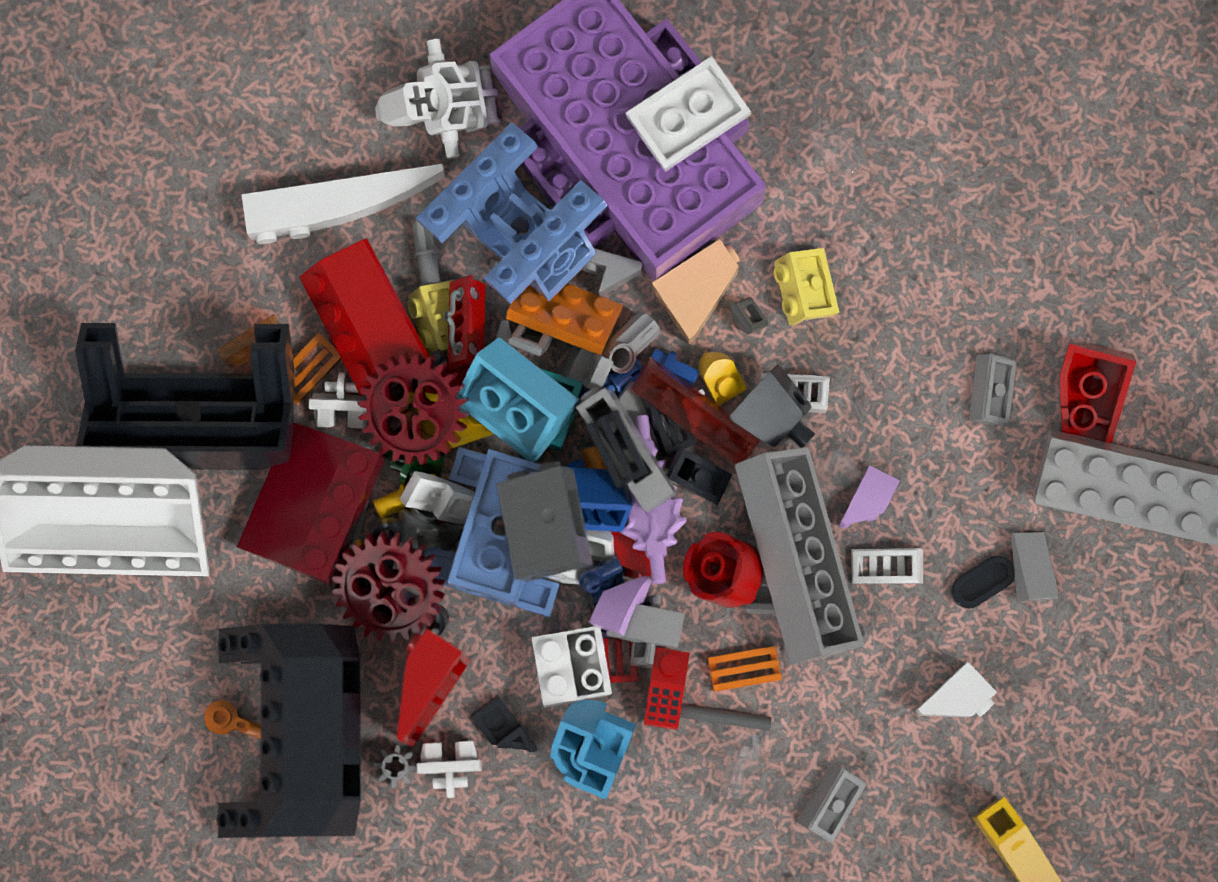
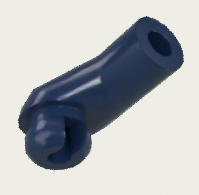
(592, 577)

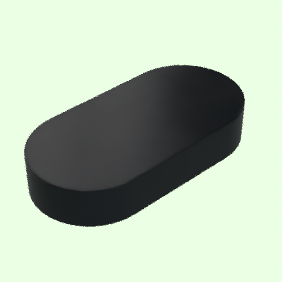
(982, 582)

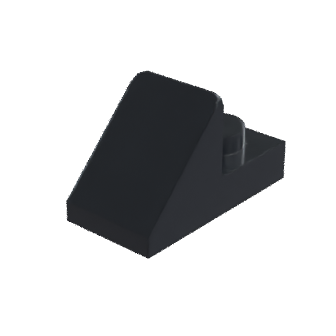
(698, 476)

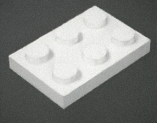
(688, 113)

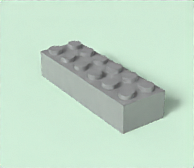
(1128, 487)
(799, 555)

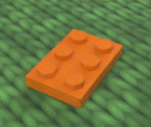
(569, 316)

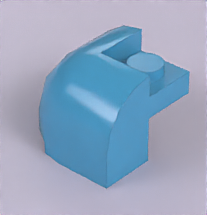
(591, 746)

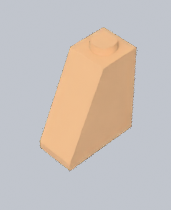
(696, 287)

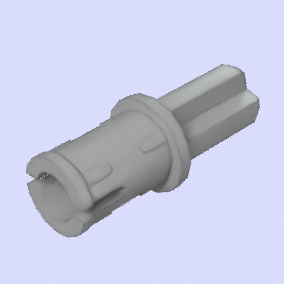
(426, 255)

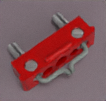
(466, 321)

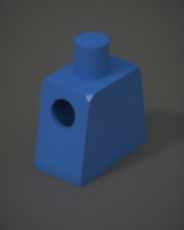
(601, 502)

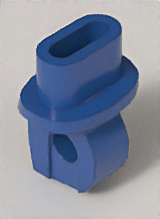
(682, 370)

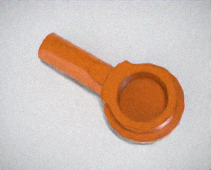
(223, 717)

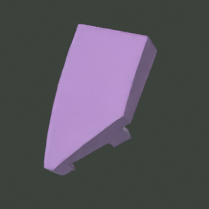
(870, 498)
(618, 603)

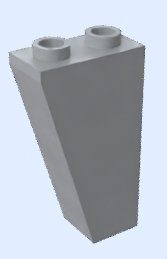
(649, 489)

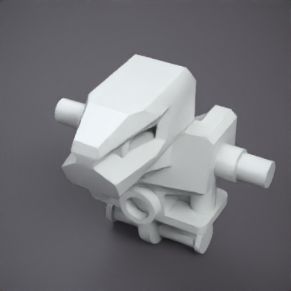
(444, 98)

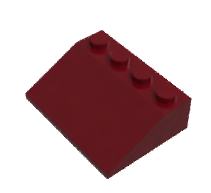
(312, 504)

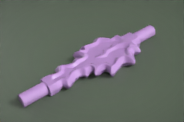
(653, 529)

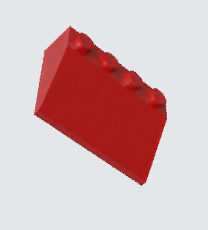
(428, 679)

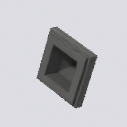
(742, 320)

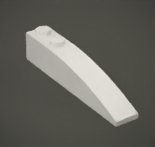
(330, 203)

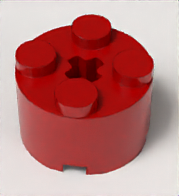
(723, 570)

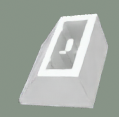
(571, 666)

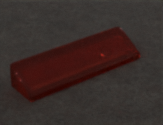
(693, 411)

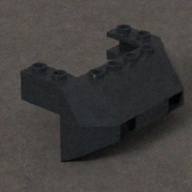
(196, 417)
(306, 730)

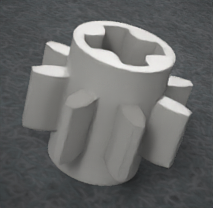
(390, 758)

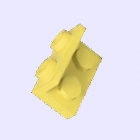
(805, 285)
(427, 308)

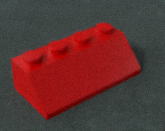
(360, 311)

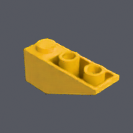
(1014, 843)

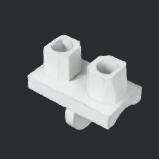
(326, 403)
(433, 763)

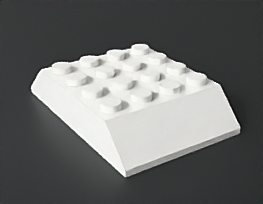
(100, 512)

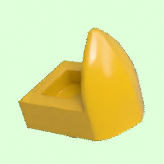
(720, 376)

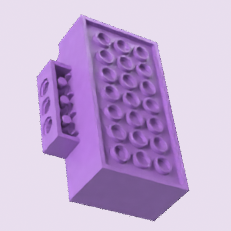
(574, 83)

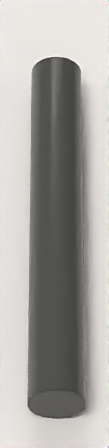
(725, 717)

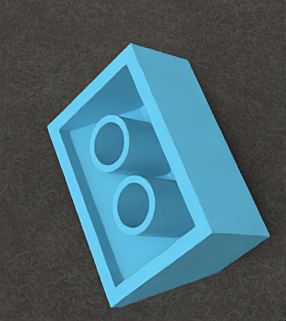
(516, 399)

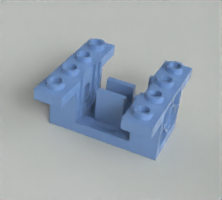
(497, 208)
(483, 558)

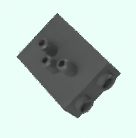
(544, 522)

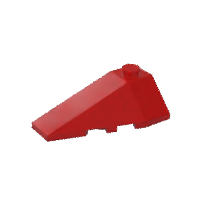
(1094, 390)

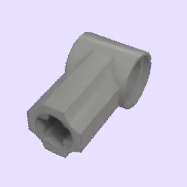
(631, 341)

